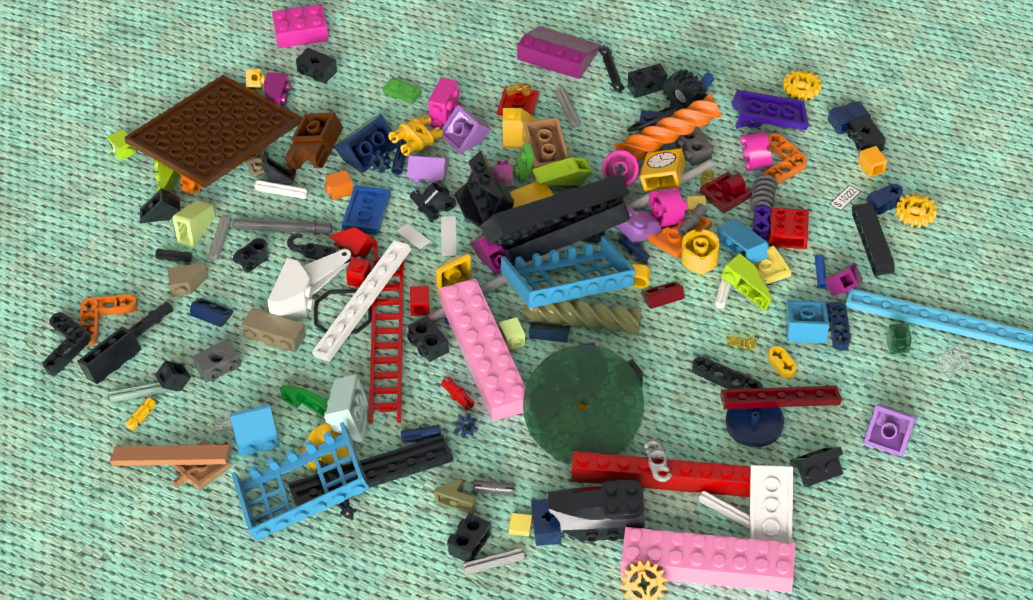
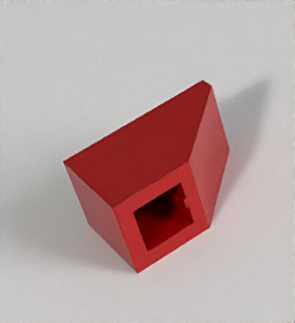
(355, 241)

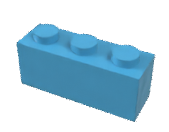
(742, 240)

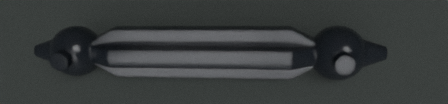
(611, 69)
(347, 511)

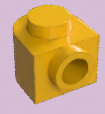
(254, 78)
(641, 276)

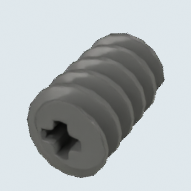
(763, 192)

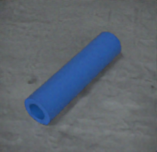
(820, 271)

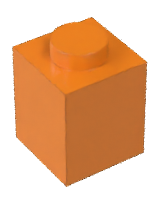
(338, 185)

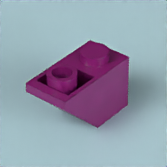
(276, 87)
(504, 172)
(488, 254)
(843, 280)

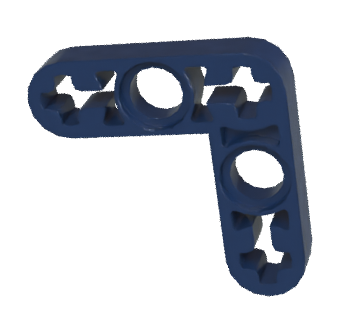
(843, 320)

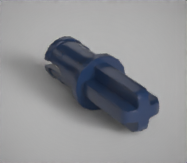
(634, 249)
(420, 433)

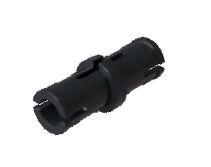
(429, 211)

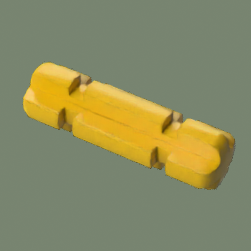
(140, 414)

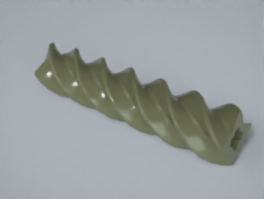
(595, 315)

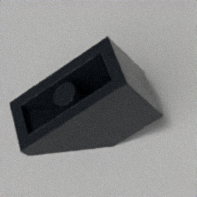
(160, 207)

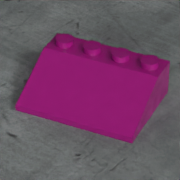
(557, 51)

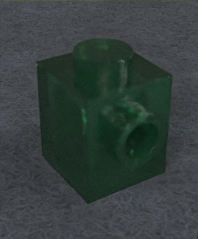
(899, 338)

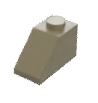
(186, 279)

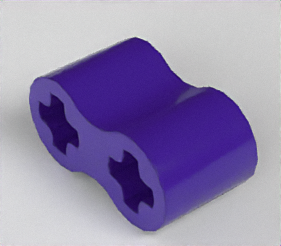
(761, 222)

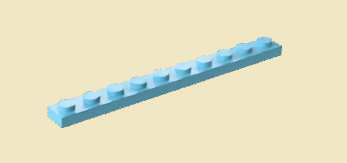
(940, 319)

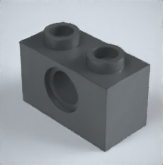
(216, 361)

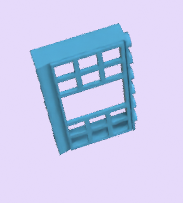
(572, 290)
(295, 461)

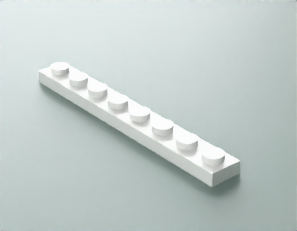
(361, 301)

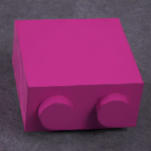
(443, 101)

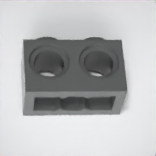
(695, 147)

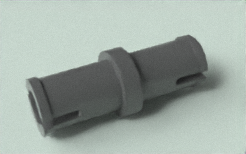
(692, 219)
(493, 487)

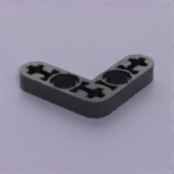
(78, 336)

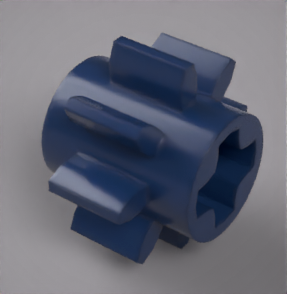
(375, 161)
(471, 425)

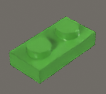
(402, 90)

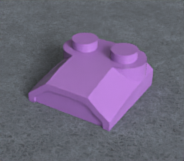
(639, 225)

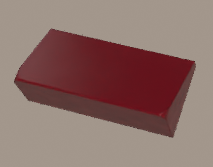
(663, 294)

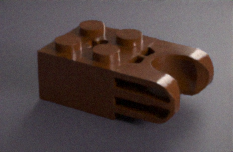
(314, 140)

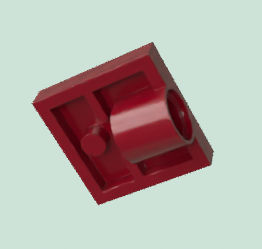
(726, 191)

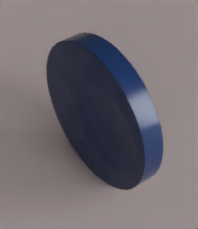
(755, 425)

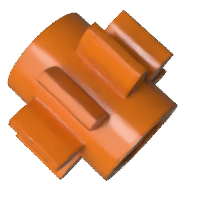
(189, 186)

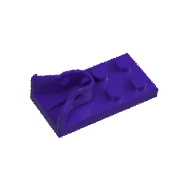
(769, 110)

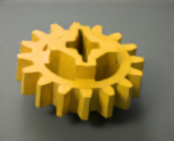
(802, 84)
(916, 210)
(654, 581)

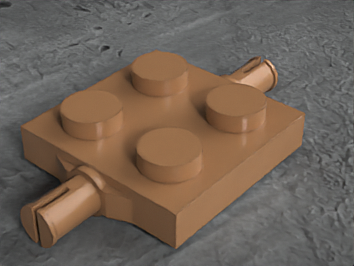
(199, 475)

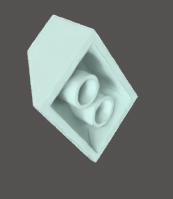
(348, 405)

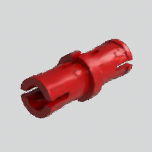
(457, 393)

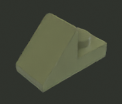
(453, 497)

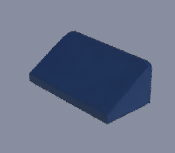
(210, 312)
(549, 332)

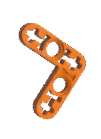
(789, 160)
(97, 308)

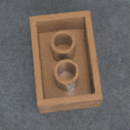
(546, 141)

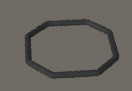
(671, 109)
(339, 292)

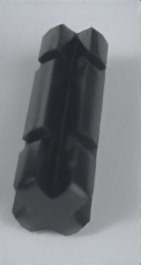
(173, 255)

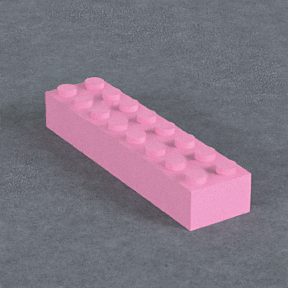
(483, 349)
(711, 559)

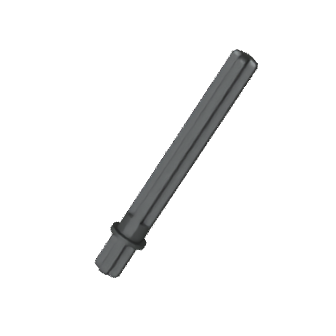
(282, 225)

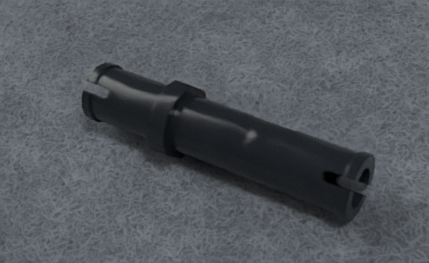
(152, 318)

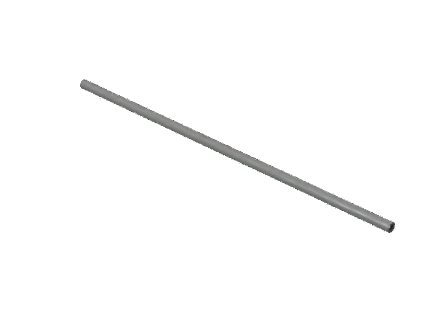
(636, 204)

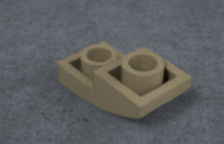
(254, 164)

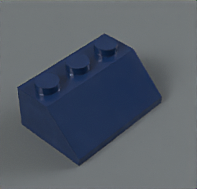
(364, 141)

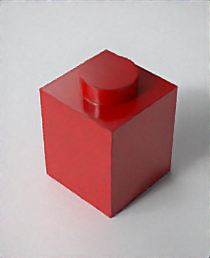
(357, 271)
(419, 300)

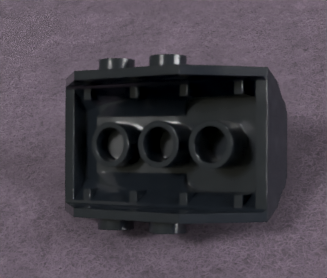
(482, 193)
(599, 510)

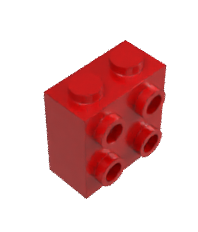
(789, 228)

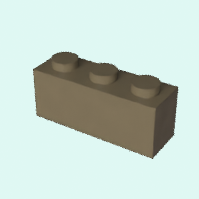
(273, 330)

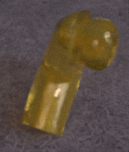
(525, 88)
(706, 176)
(744, 343)

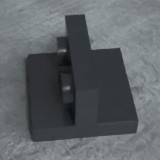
(818, 465)

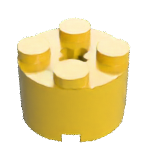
(700, 251)

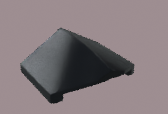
(276, 172)

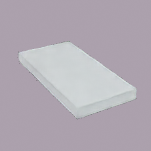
(771, 503)

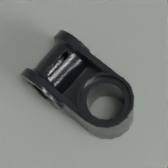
(438, 197)
(253, 255)

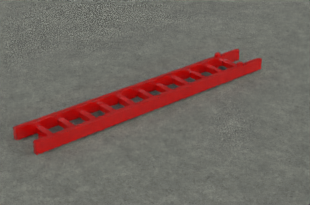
(387, 406)

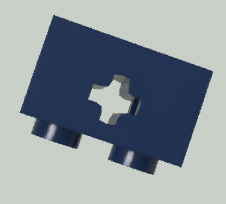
(545, 524)

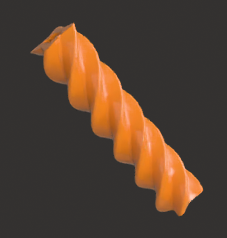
(670, 128)

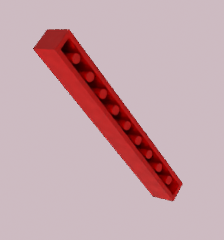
(686, 475)

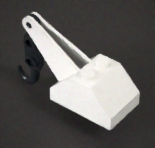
(298, 283)

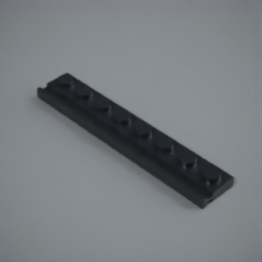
(381, 467)

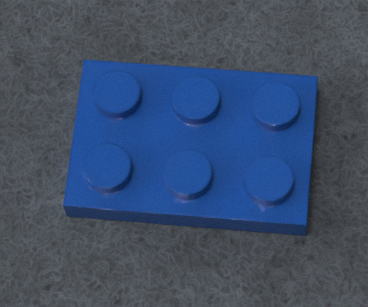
(366, 209)

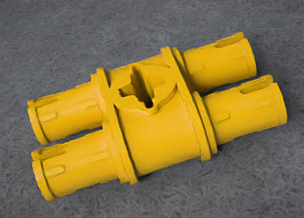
(416, 135)

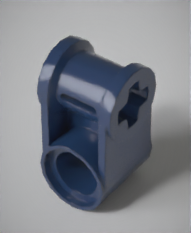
(885, 198)

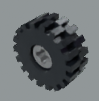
(683, 89)

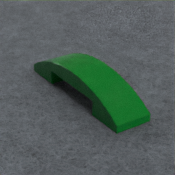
(296, 396)

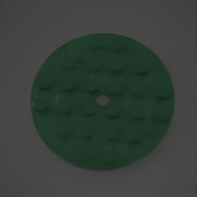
(588, 375)

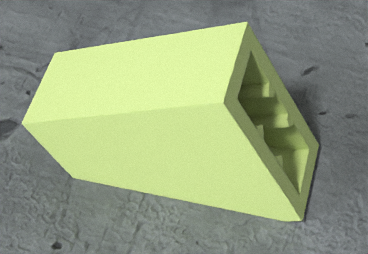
(193, 222)

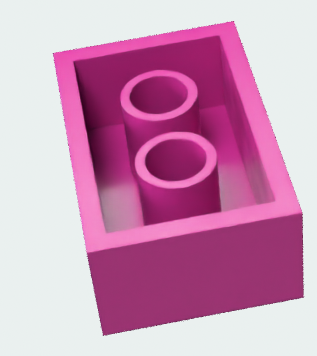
(300, 26)

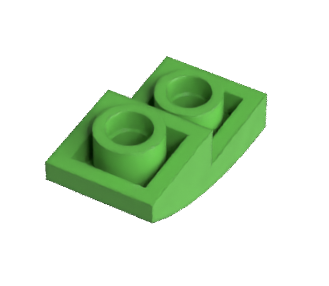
(524, 163)

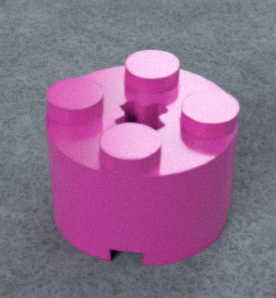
(756, 150)
(629, 162)
(667, 206)

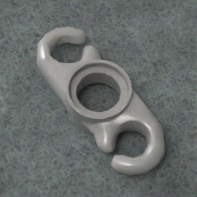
(657, 453)

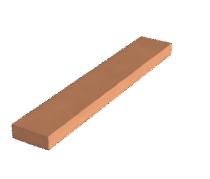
(170, 455)

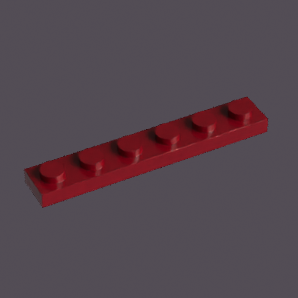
(780, 397)

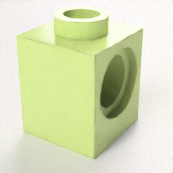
(512, 333)

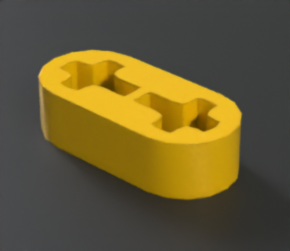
(784, 360)

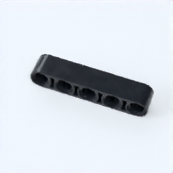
(873, 239)

